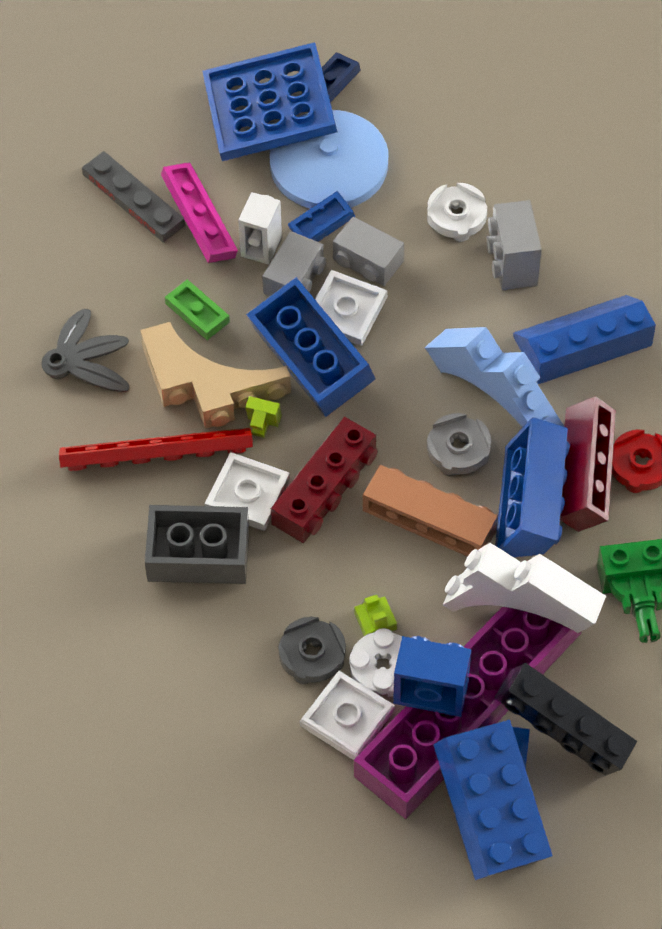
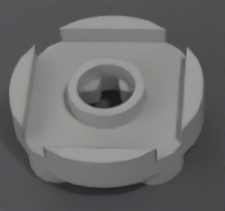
(458, 460)

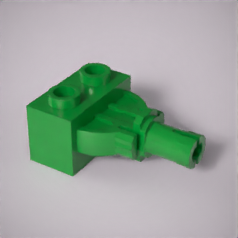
(635, 580)

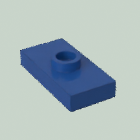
(323, 218)

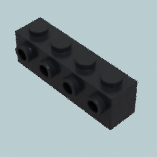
(565, 719)

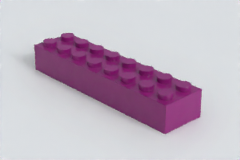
(402, 760)

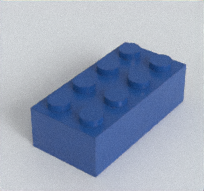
(311, 346)
(492, 799)

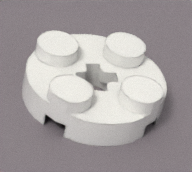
(457, 225)
(365, 656)

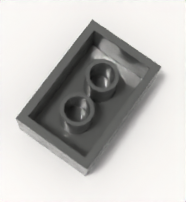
(197, 544)

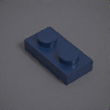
(338, 73)

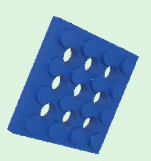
(285, 106)

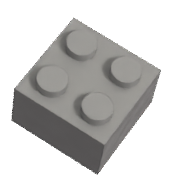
(514, 245)

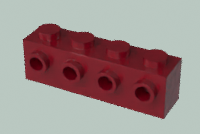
(588, 463)
(324, 480)

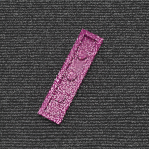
(199, 212)

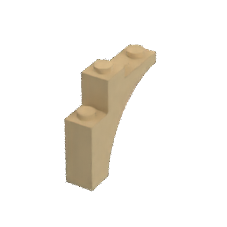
(216, 389)

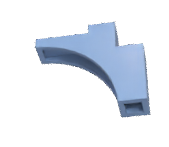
(503, 376)

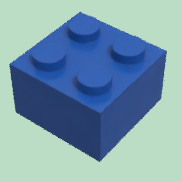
(431, 675)

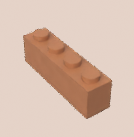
(429, 511)

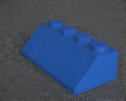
(587, 337)
(532, 489)

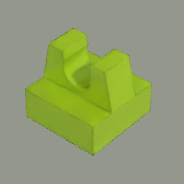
(262, 414)
(375, 615)

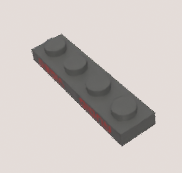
(133, 196)

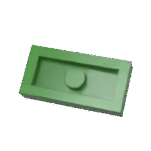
(197, 309)

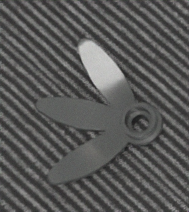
(74, 355)

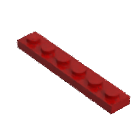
(142, 450)

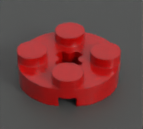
(624, 465)

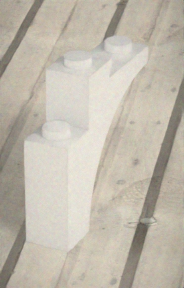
(527, 585)

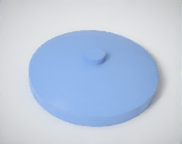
(345, 161)

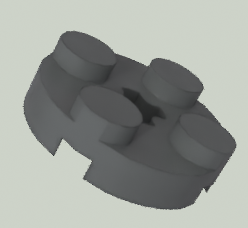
(312, 667)

